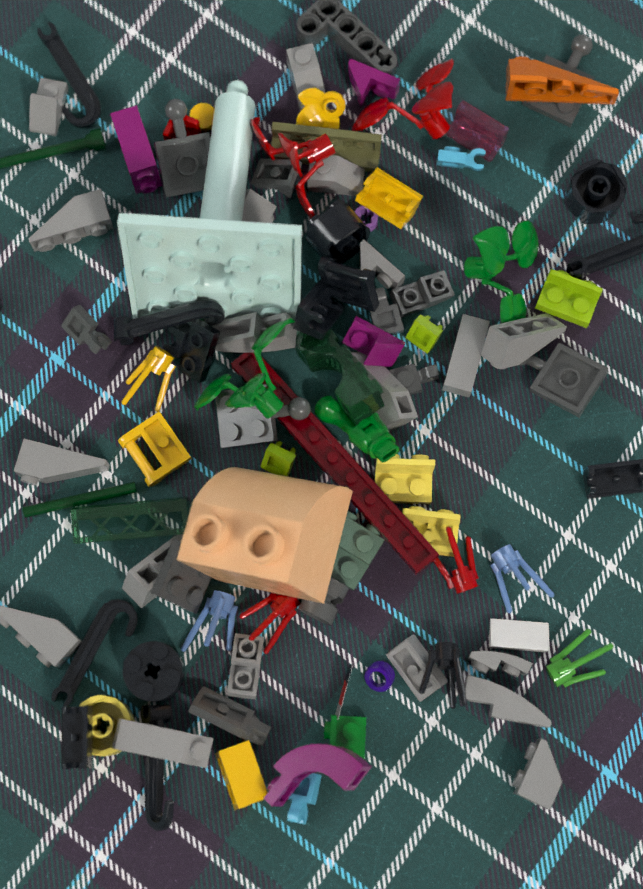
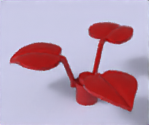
(428, 107)
(314, 151)

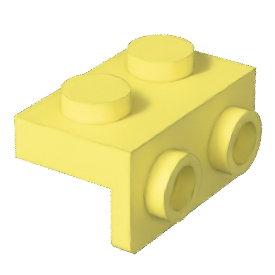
(433, 526)

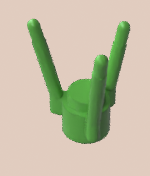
(563, 670)

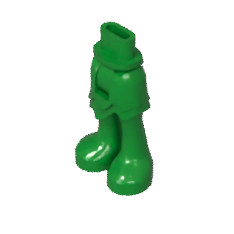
(369, 435)

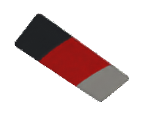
(343, 691)

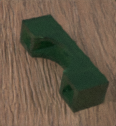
(356, 392)

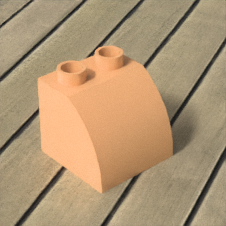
(266, 532)

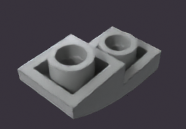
(490, 660)
(245, 666)

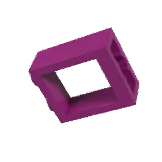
(136, 150)

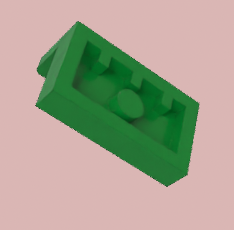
(347, 733)

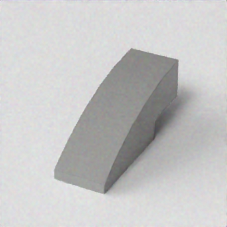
(241, 332)
(466, 355)
(504, 702)

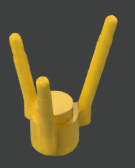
(157, 362)

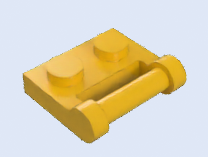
(163, 445)

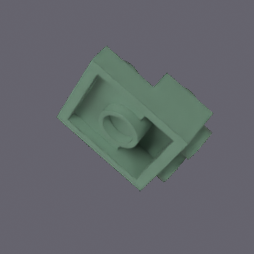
(355, 551)

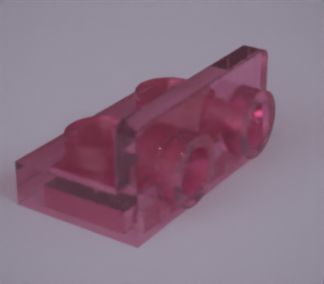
(477, 130)

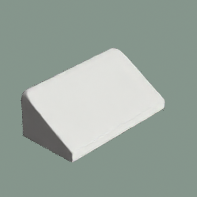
(519, 635)

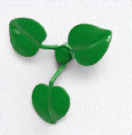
(493, 246)
(253, 392)

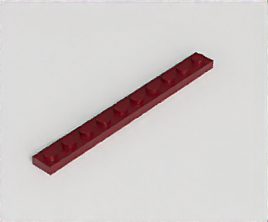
(347, 473)

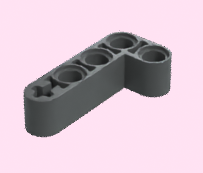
(350, 42)

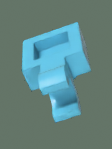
(455, 158)
(303, 794)

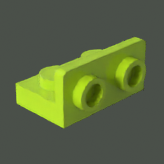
(568, 297)

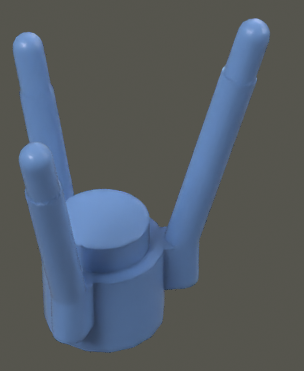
(508, 561)
(221, 606)

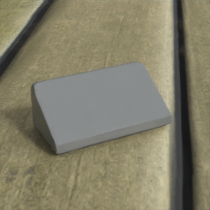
(411, 661)

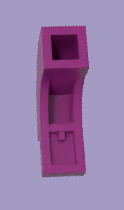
(335, 761)

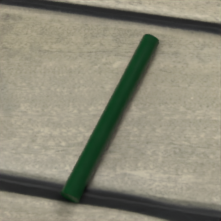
(79, 499)

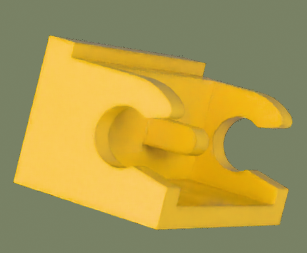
(389, 198)
(241, 775)

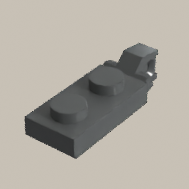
(229, 716)

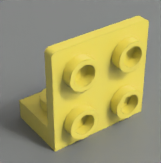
(406, 479)

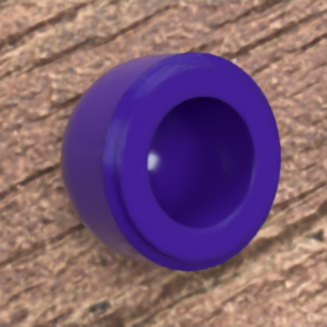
(384, 668)

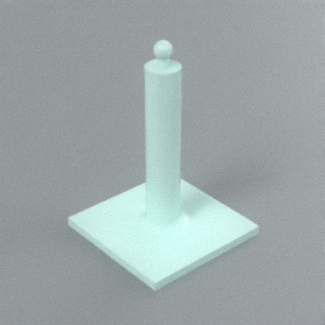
(217, 255)

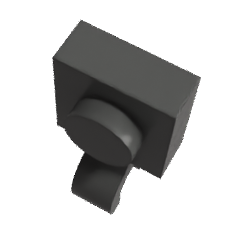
(386, 316)
(82, 330)
(412, 379)

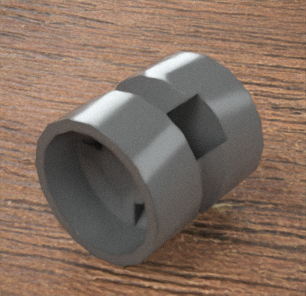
(326, 612)

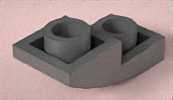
(422, 294)

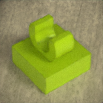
(424, 333)
(278, 460)

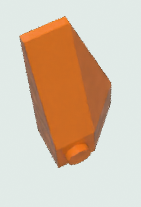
(546, 83)

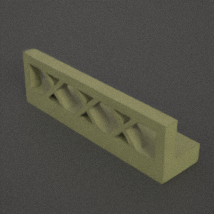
(353, 146)

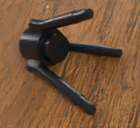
(447, 658)

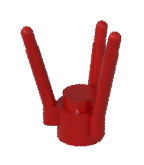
(463, 577)
(281, 606)

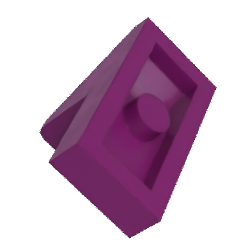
(367, 78)
(375, 343)

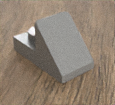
(47, 106)
(387, 273)

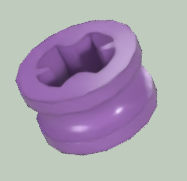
(374, 219)

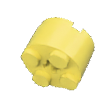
(109, 710)

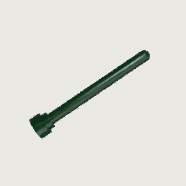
(93, 141)

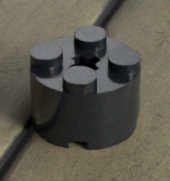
(596, 192)
(337, 232)
(138, 664)

